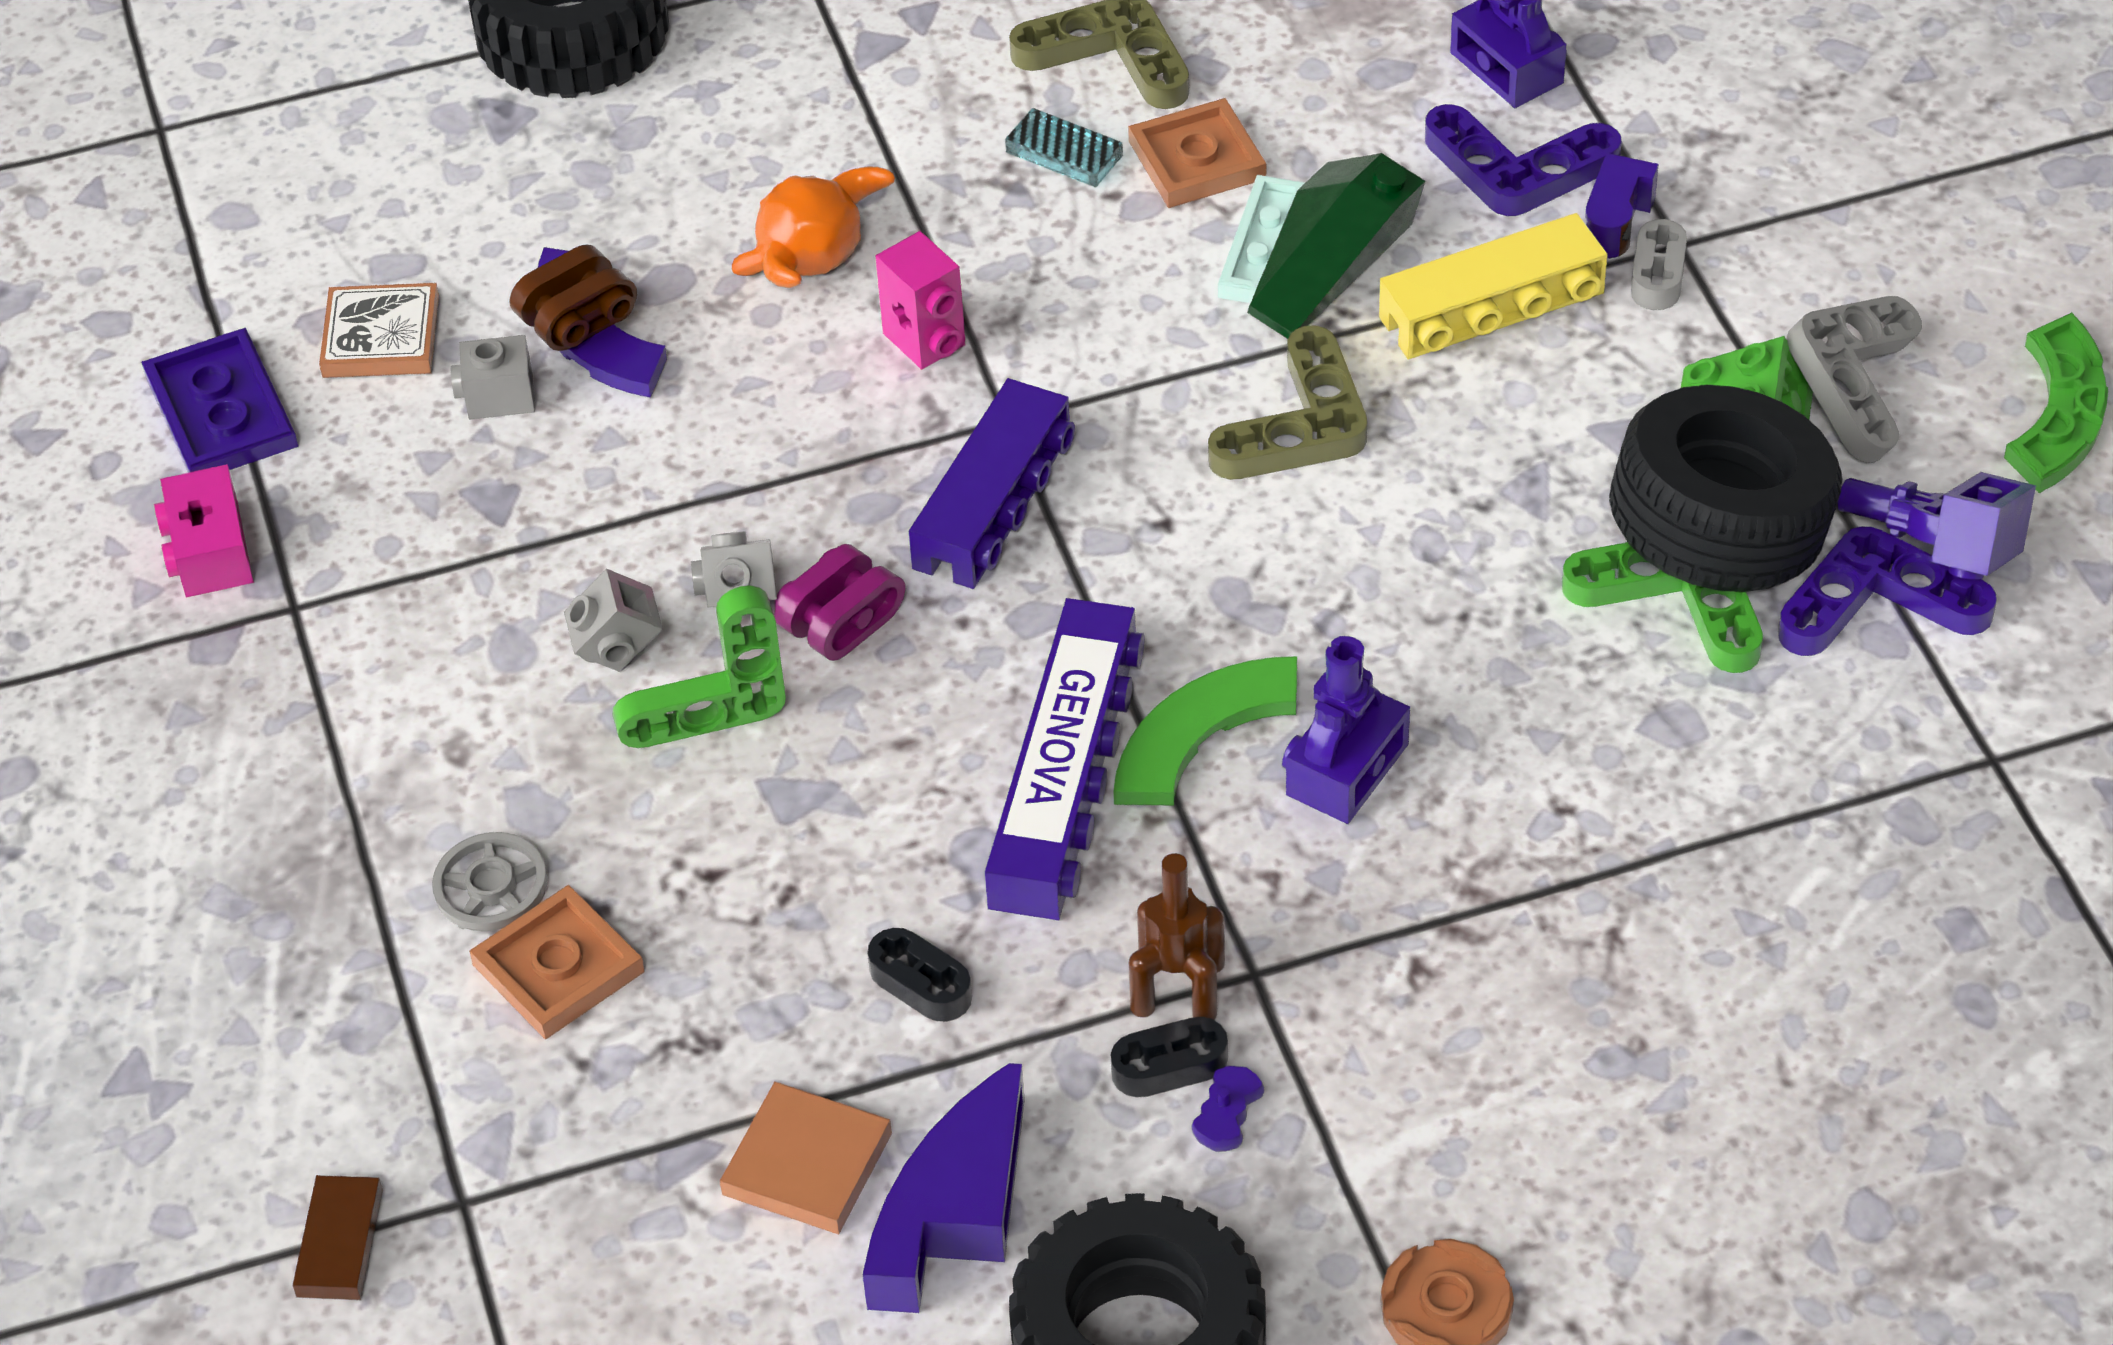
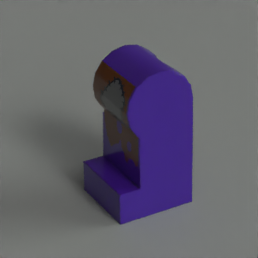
(1618, 192)

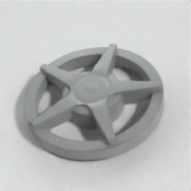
(489, 881)

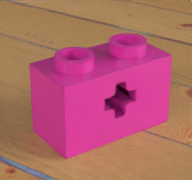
(920, 300)
(204, 530)

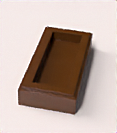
(337, 1237)

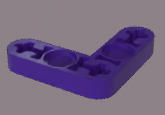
(1510, 182)
(1871, 574)

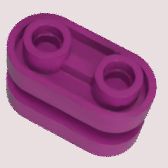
(839, 601)

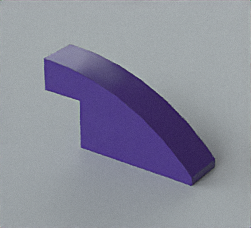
(949, 1194)

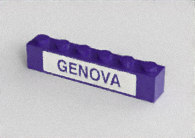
(1063, 760)

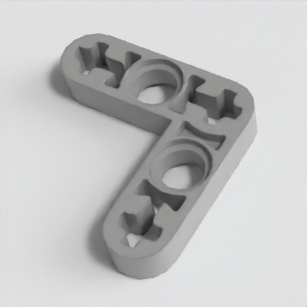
(1870, 429)

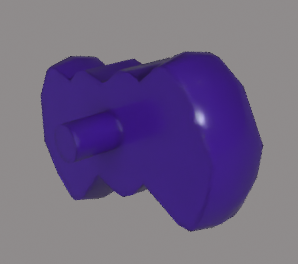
(1226, 1108)

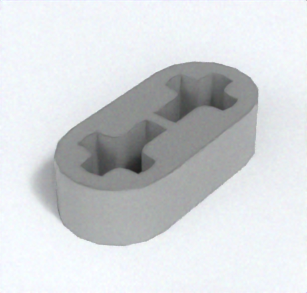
(1651, 263)

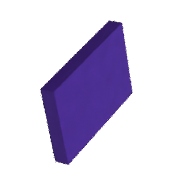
(219, 403)

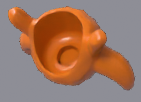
(809, 225)

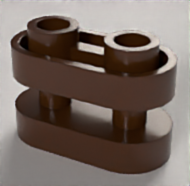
(573, 297)

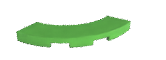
(2074, 406)
(1187, 717)

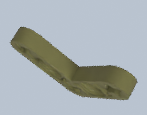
(1110, 32)
(1319, 415)

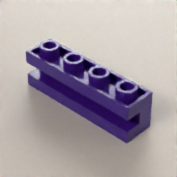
(991, 482)

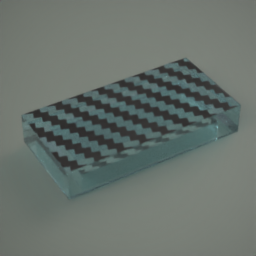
(1064, 147)

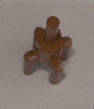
(1177, 937)

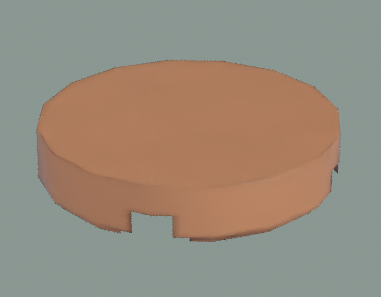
(1446, 1296)

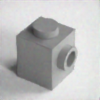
(494, 377)

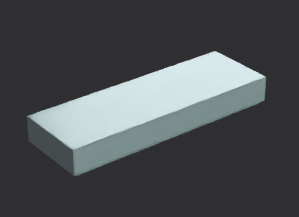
(1256, 236)

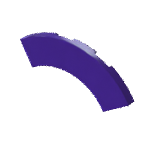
(615, 355)

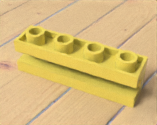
(1492, 285)

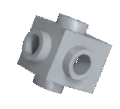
(728, 549)
(612, 620)

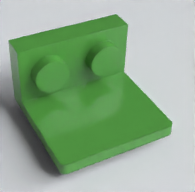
(1758, 368)

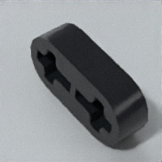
(925, 968)
(1168, 1056)

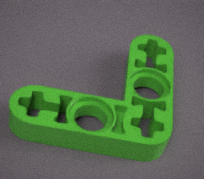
(1709, 621)
(643, 716)

